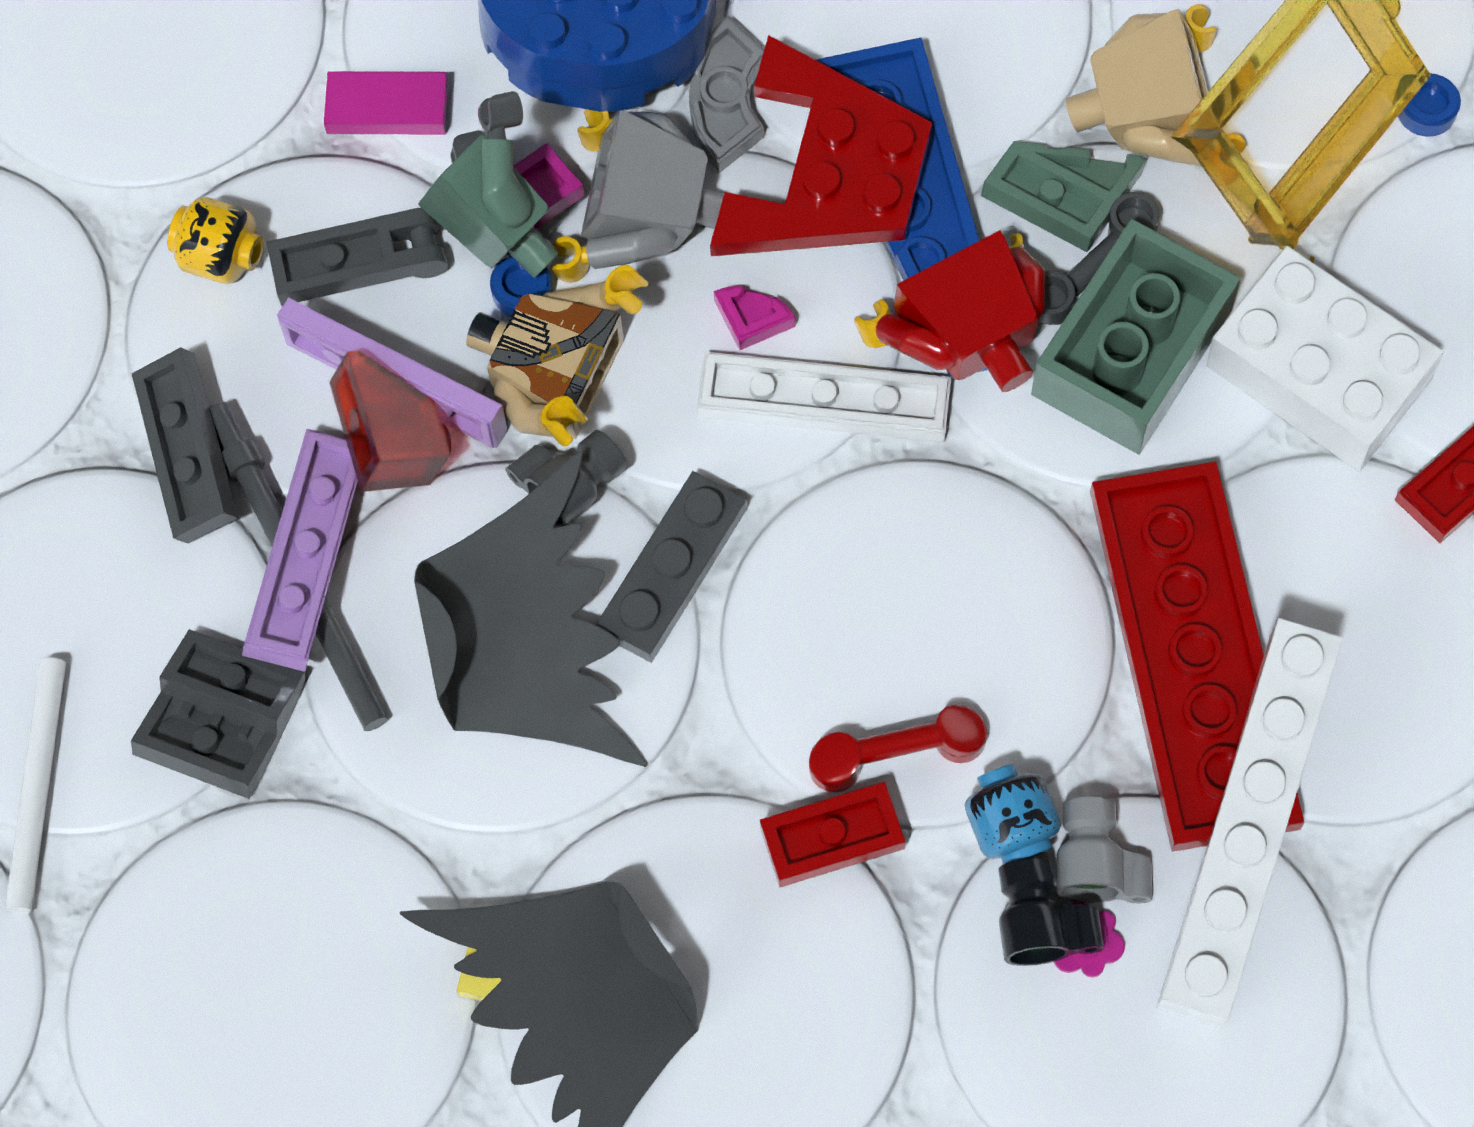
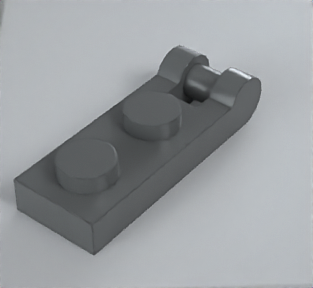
(355, 255)

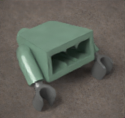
(486, 198)

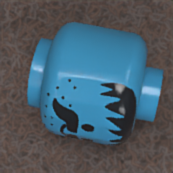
(1012, 815)

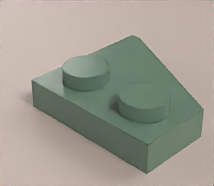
(1061, 189)

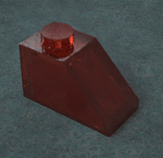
(387, 426)

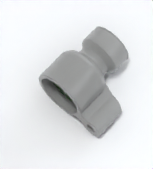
(1094, 866)

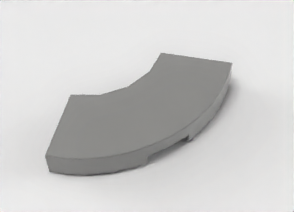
(722, 92)

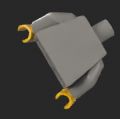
(641, 192)

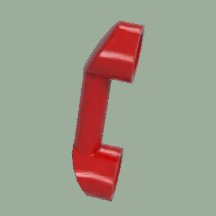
(838, 757)

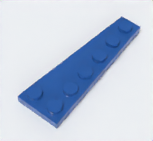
(941, 212)

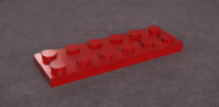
(1183, 634)

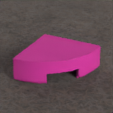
(752, 315)

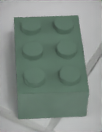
(1135, 336)

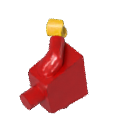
(967, 312)

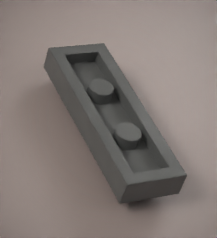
(184, 445)
(672, 566)

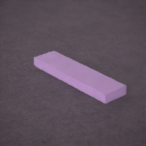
(455, 403)
(303, 553)

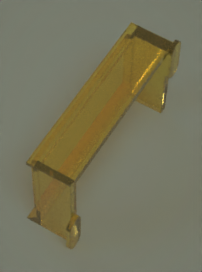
(1339, 146)

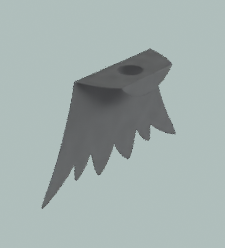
(505, 631)
(588, 987)

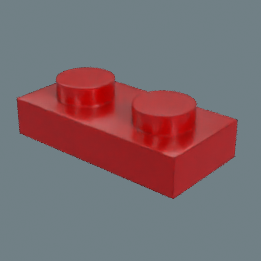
(832, 834)

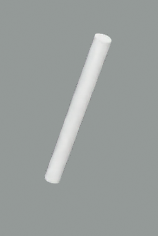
(35, 785)

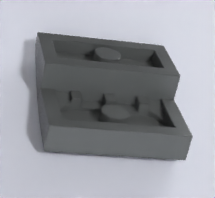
(218, 714)

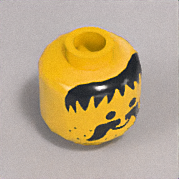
(215, 240)

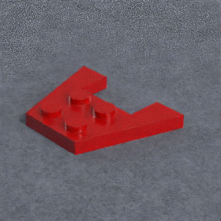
(851, 170)

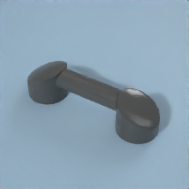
(1064, 289)

